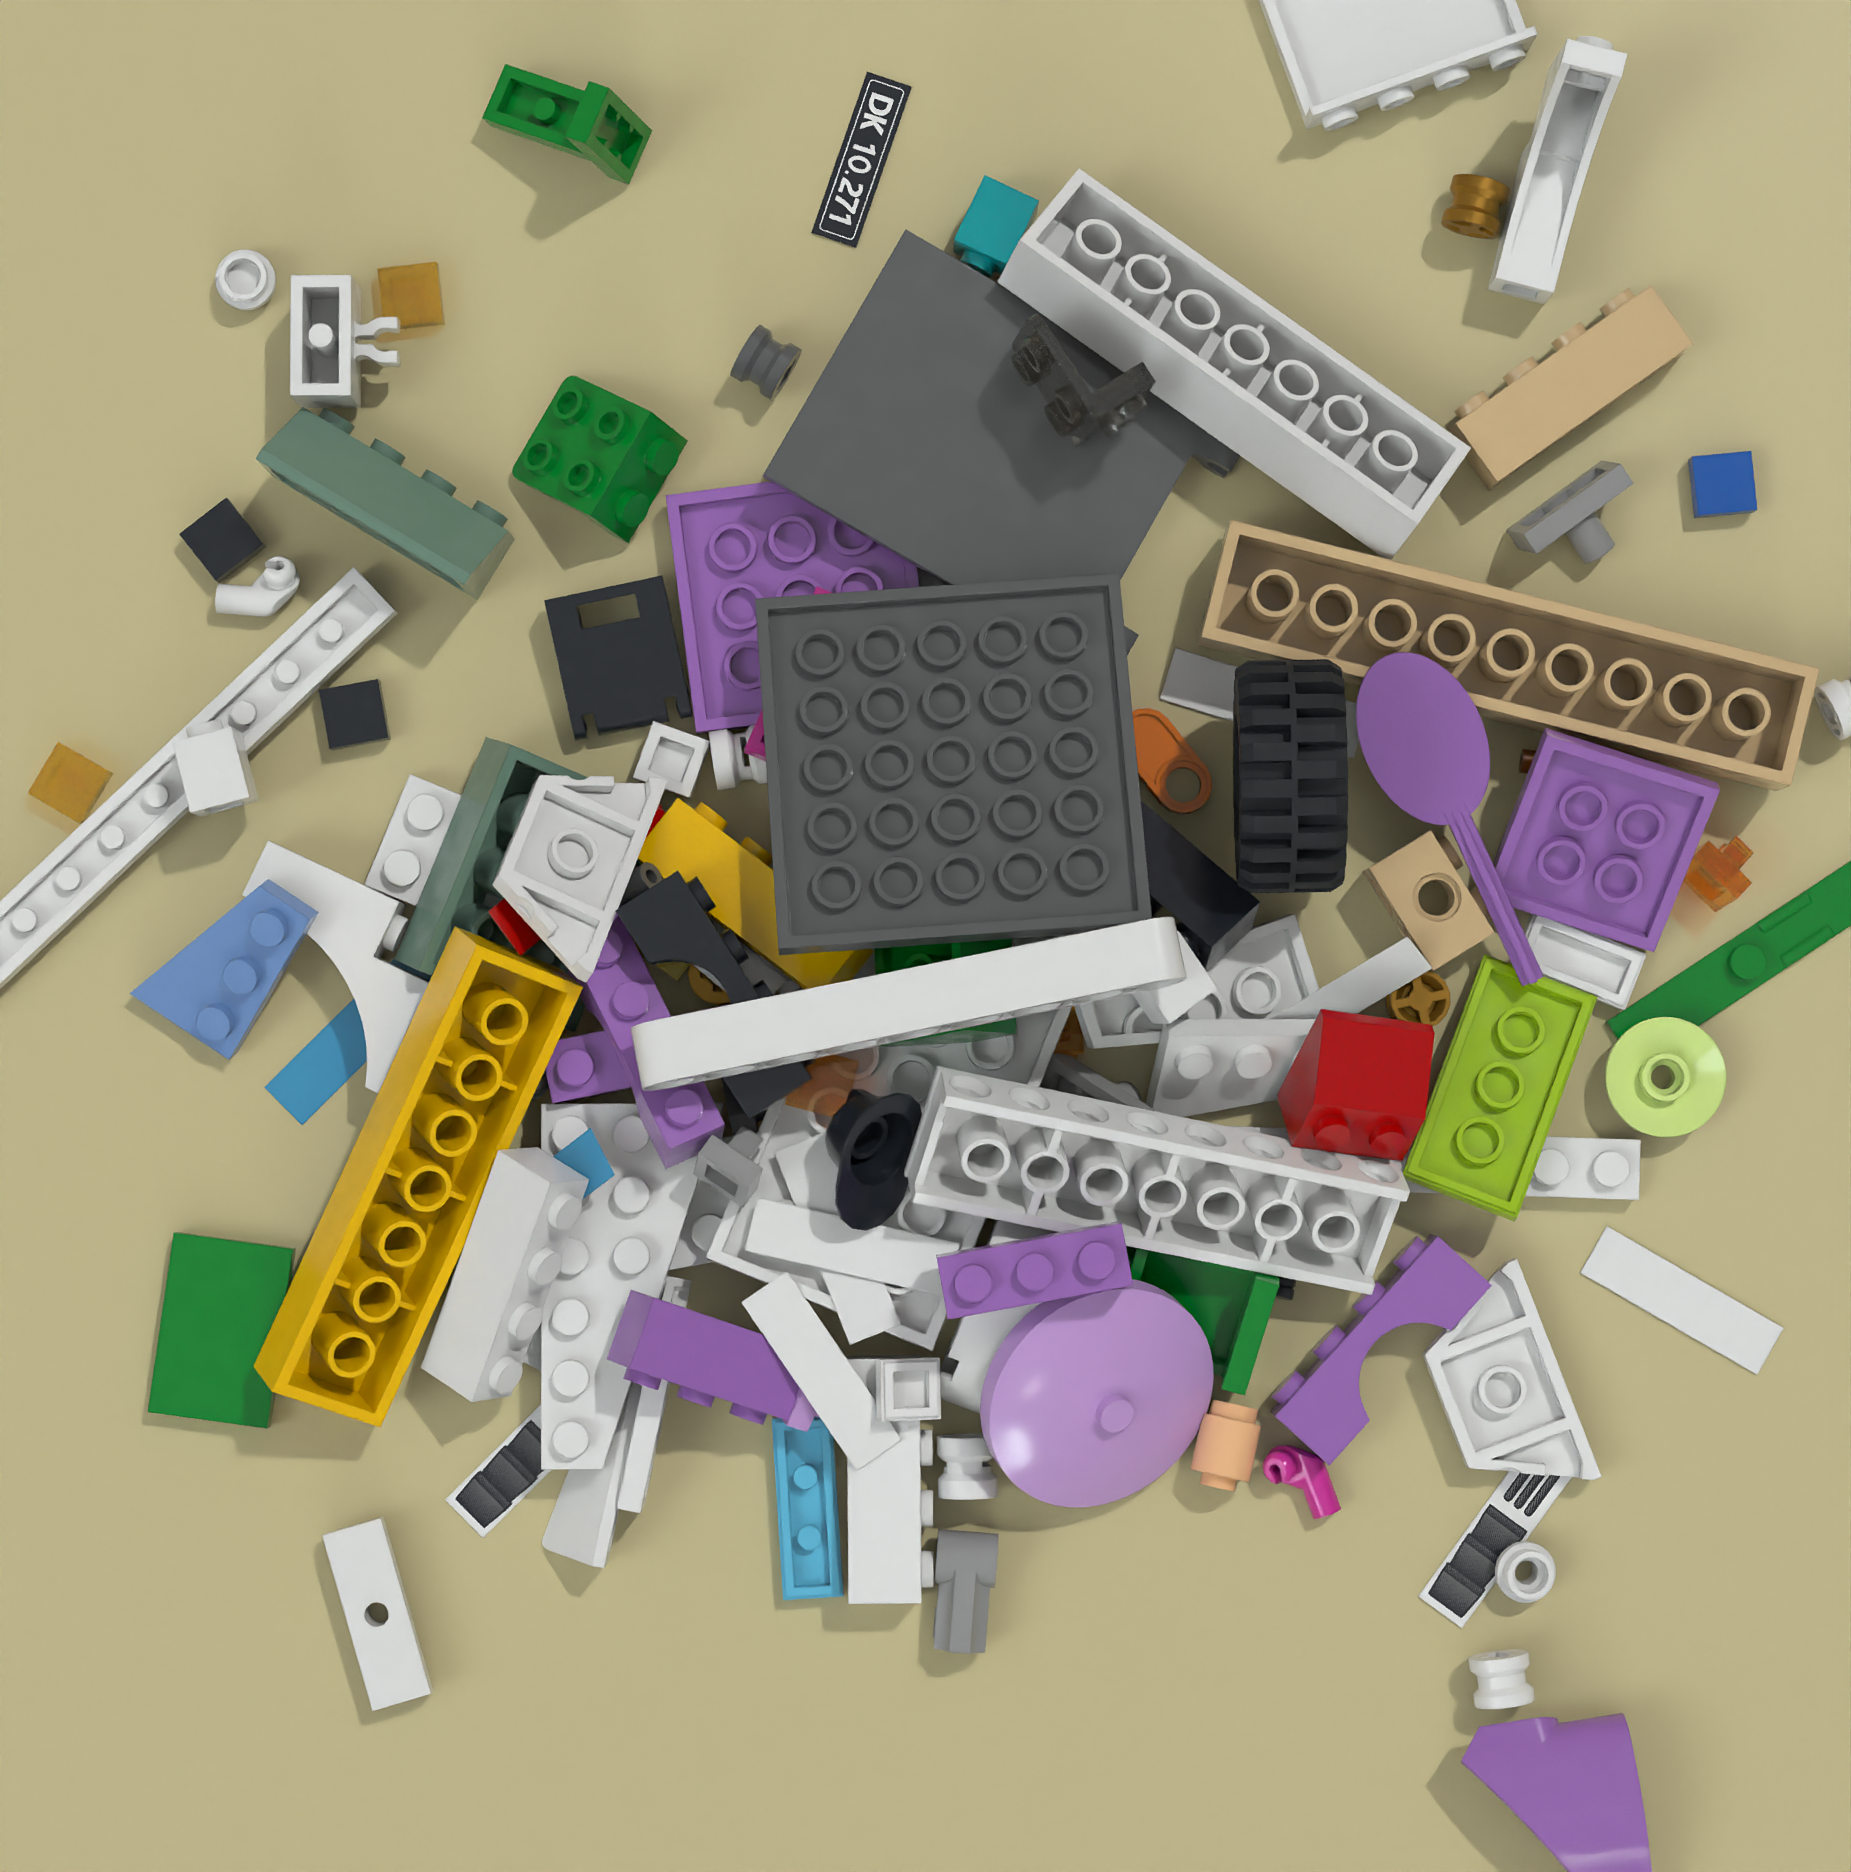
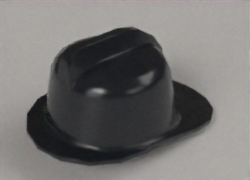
(871, 1148)

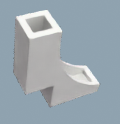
(1555, 167)
(354, 931)

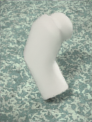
(265, 595)

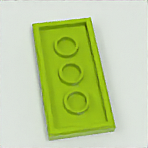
(1499, 1088)

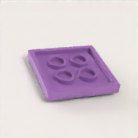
(1602, 839)

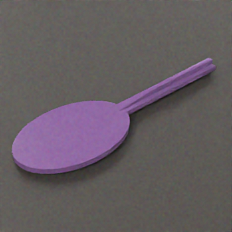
(1435, 765)

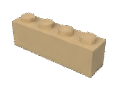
(1569, 386)

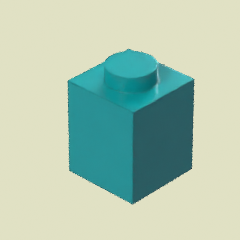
(994, 226)

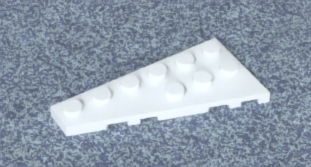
(614, 1247)

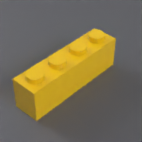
(740, 887)

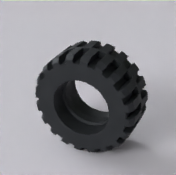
(1290, 776)

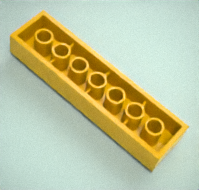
(416, 1178)

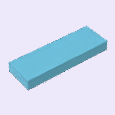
(807, 1511)

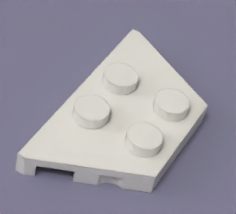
(576, 859)
(1507, 1388)

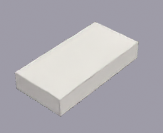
(1584, 960)

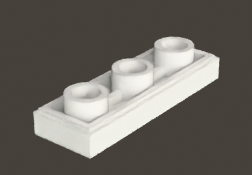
(385, 1650)

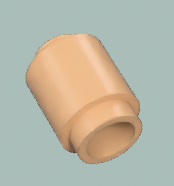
(1226, 1445)

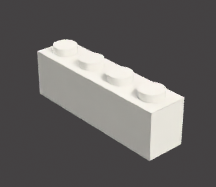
(505, 1273)
(888, 1512)

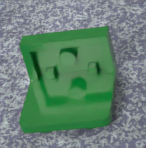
(599, 456)

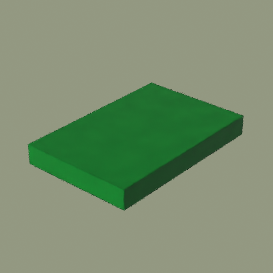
(213, 1328)

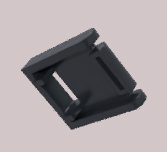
(622, 666)

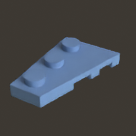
(231, 969)

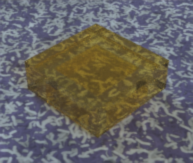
(412, 294)
(70, 783)

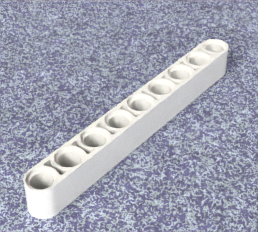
(908, 1003)

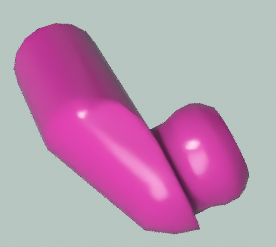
(1306, 1472)

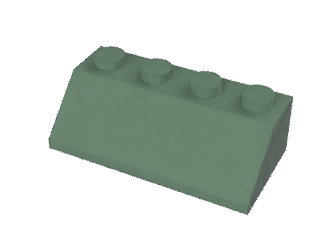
(387, 500)

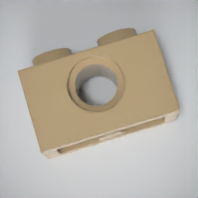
(1398, 884)

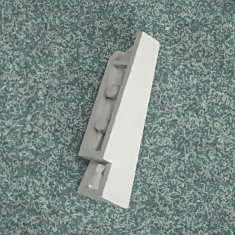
(591, 1498)

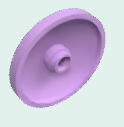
(1096, 1394)

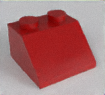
(1358, 1085)

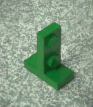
(572, 120)

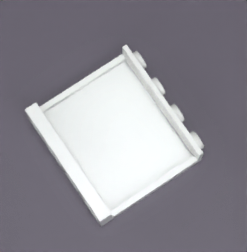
(1380, 51)

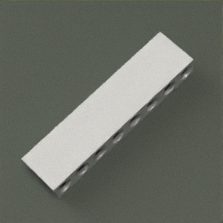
(1166, 1177)

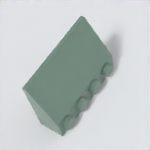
(463, 873)

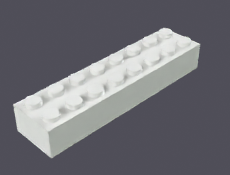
(1233, 364)

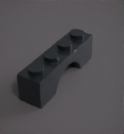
(674, 926)

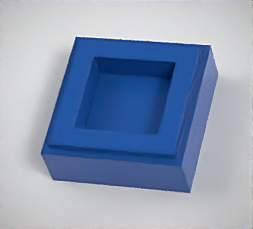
(1722, 484)

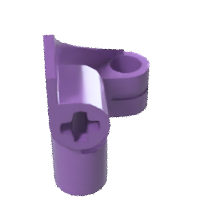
(1570, 1787)

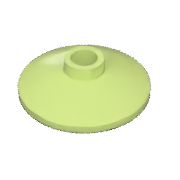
(1695, 1071)

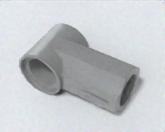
(964, 1578)

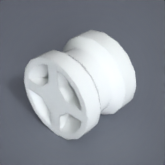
(1501, 1679)

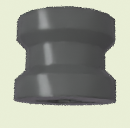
(765, 362)

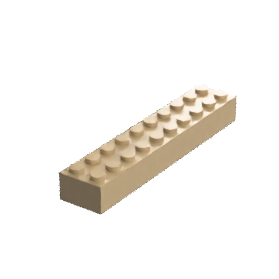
(1515, 654)

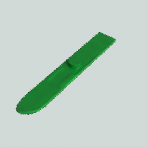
(1749, 956)

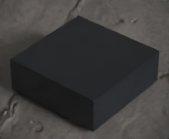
(222, 540)
(354, 714)

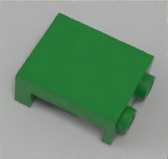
(1225, 1302)

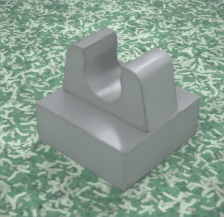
(731, 1166)

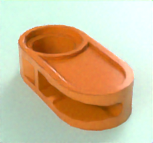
(1160, 752)

